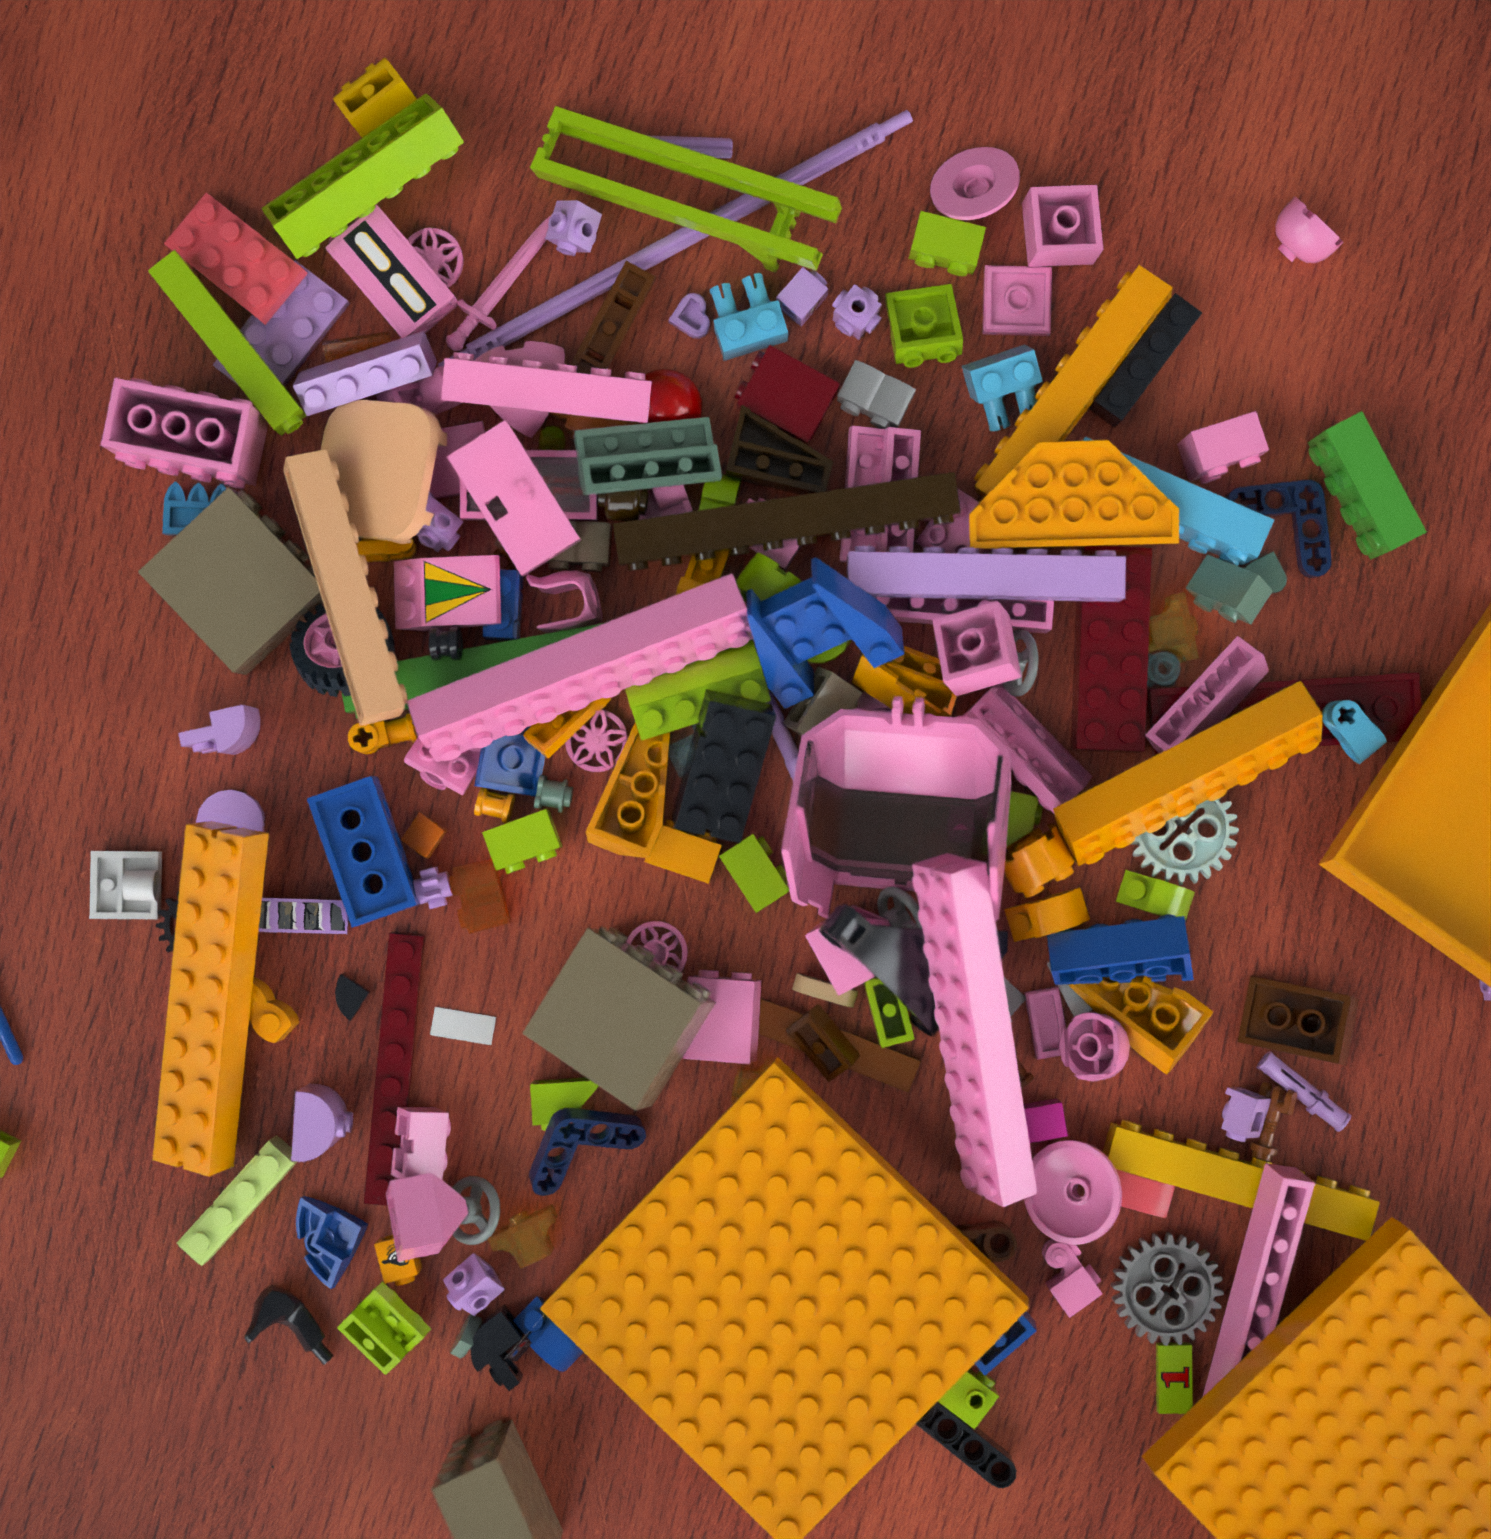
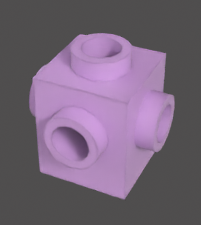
(573, 227)
(856, 323)
(472, 1285)

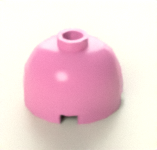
(1304, 234)
(1094, 1046)

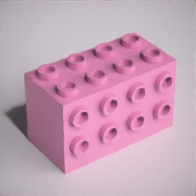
(184, 432)

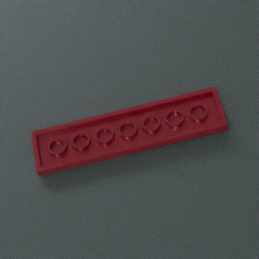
(1387, 700)

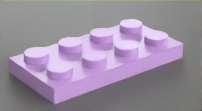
(295, 327)

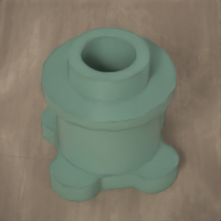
(553, 794)

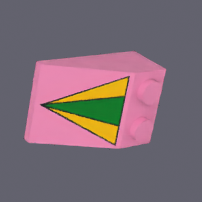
(447, 592)

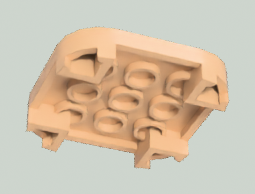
(384, 465)

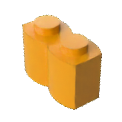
(269, 1016)

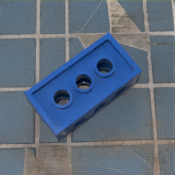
(342, 850)

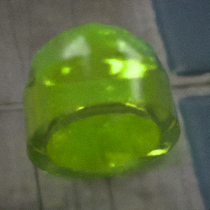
(551, 439)

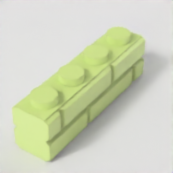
(238, 1201)

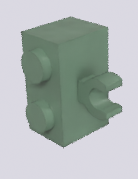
(1229, 590)

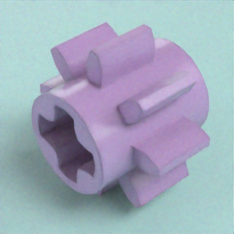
(433, 887)

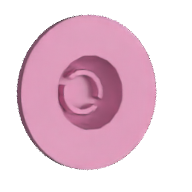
(975, 183)

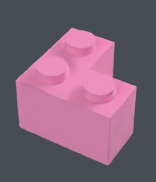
(1214, 448)

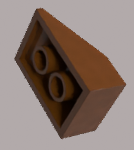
(1298, 1020)

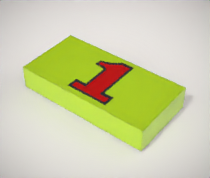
(1174, 1378)

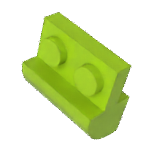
(384, 1328)

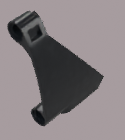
(893, 957)

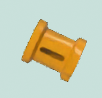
(494, 804)

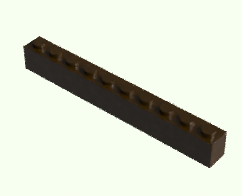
(787, 519)

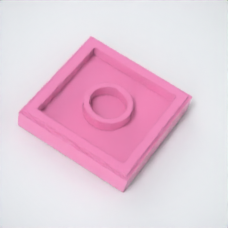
(1017, 300)

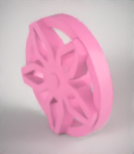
(434, 256)
(597, 742)
(658, 946)

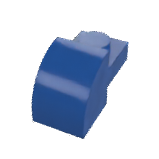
(547, 1337)

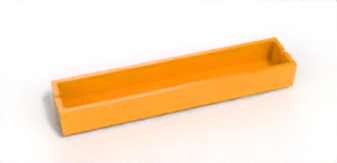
(210, 996)

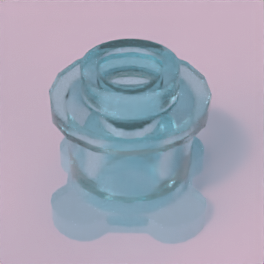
(1172, 669)

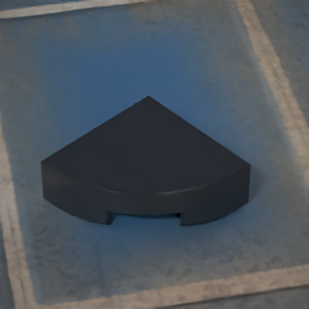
(349, 996)

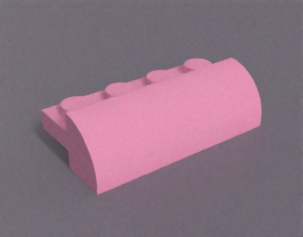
(876, 458)
(1035, 754)

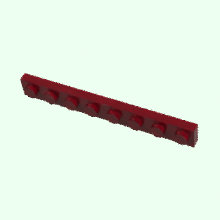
(393, 1059)

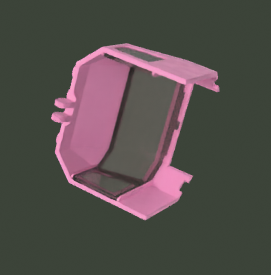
(893, 793)

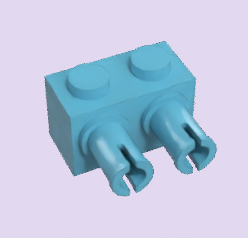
(749, 329)
(1002, 374)

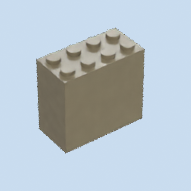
(235, 580)
(620, 1016)
(493, 1489)

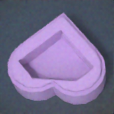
(691, 316)

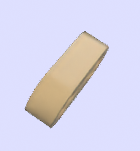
(823, 990)

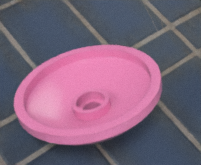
(1057, 1205)

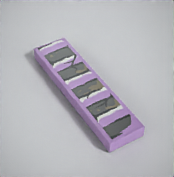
(303, 916)

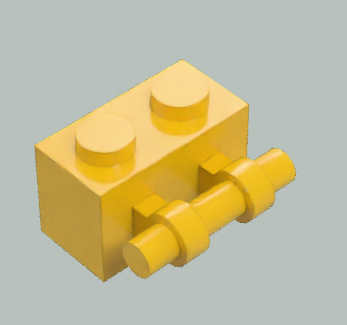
(374, 97)

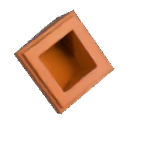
(423, 835)

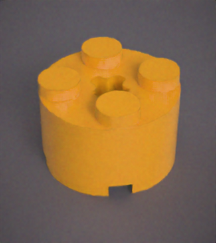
(1037, 860)

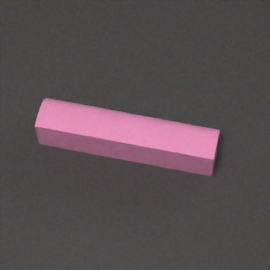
(1211, 695)

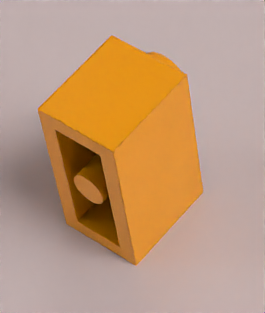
(685, 853)

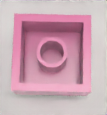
(1062, 225)

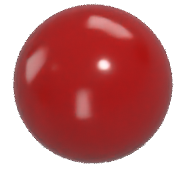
(672, 396)

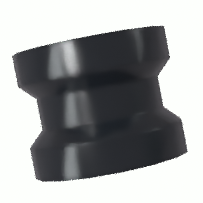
(445, 643)

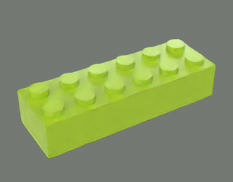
(363, 176)

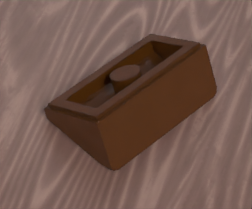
(823, 1043)

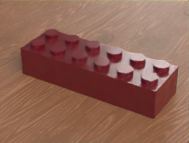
(1113, 662)

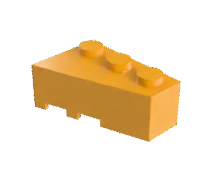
(909, 677)

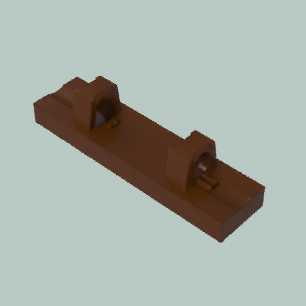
(614, 318)

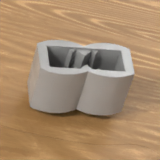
(875, 395)

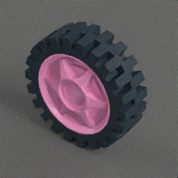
(317, 654)

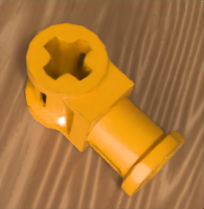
(384, 734)

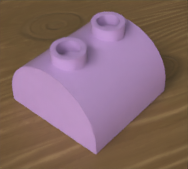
(318, 1121)

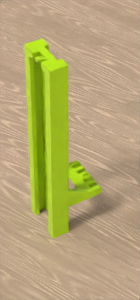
(767, 247)

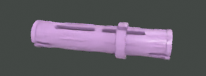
(1315, 1100)

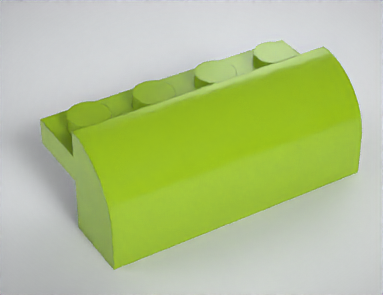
(676, 698)

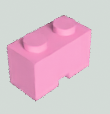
(422, 1142)

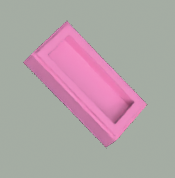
(1045, 1021)

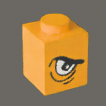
(392, 1270)

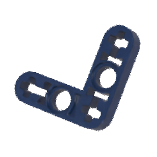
(1294, 505)
(571, 1136)

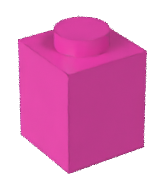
(1045, 1120)

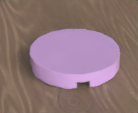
(233, 809)

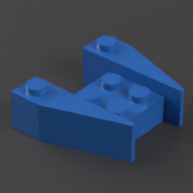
(813, 620)

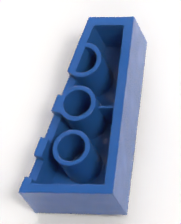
(1121, 952)

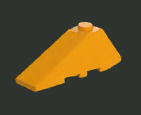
(633, 799)
(1156, 1018)

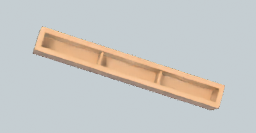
(344, 587)

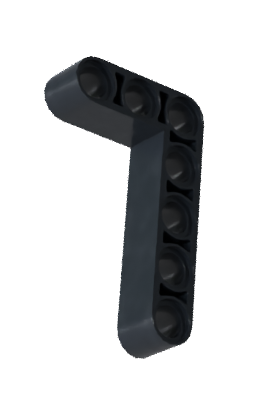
(959, 1436)

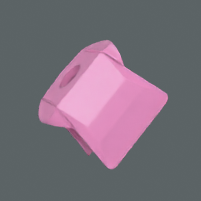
(567, 581)

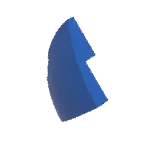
(329, 1237)

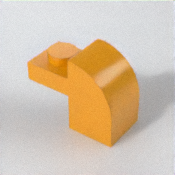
(1047, 915)

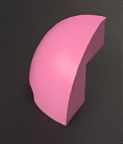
(522, 419)

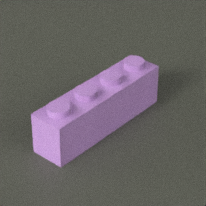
(365, 373)

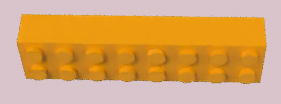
(1190, 774)

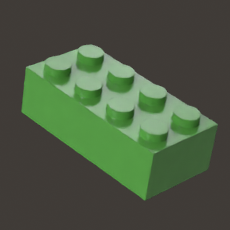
(1365, 486)

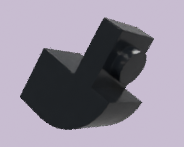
(490, 1345)

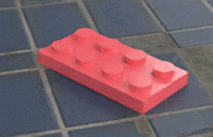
(236, 258)

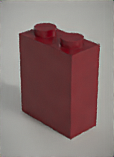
(787, 394)

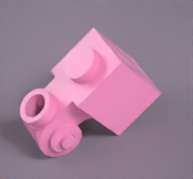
(1074, 1284)

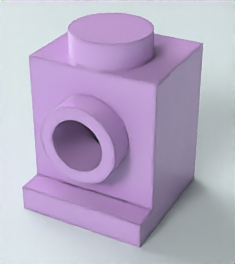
(1244, 1114)

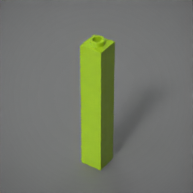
(228, 343)

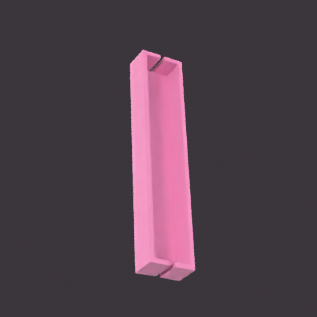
(581, 669)
(974, 1027)

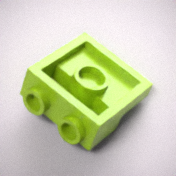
(924, 325)

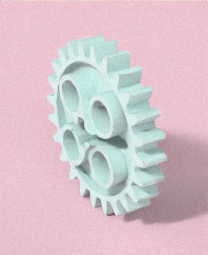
(1203, 850)

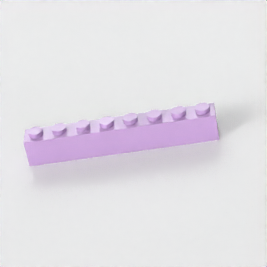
(988, 575)

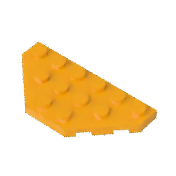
(1073, 498)

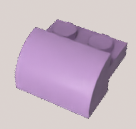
(231, 731)

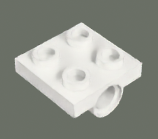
(125, 884)

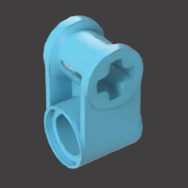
(1357, 733)

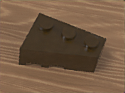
(775, 459)

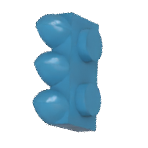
(179, 512)

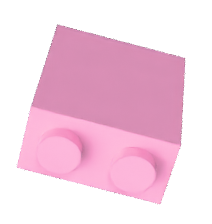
(733, 1023)

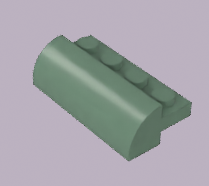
(646, 456)

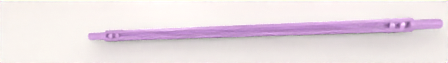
(680, 239)

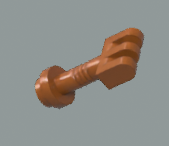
(1263, 1148)

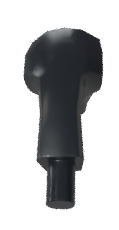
(280, 1306)

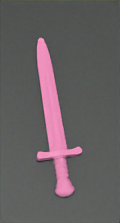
(480, 310)

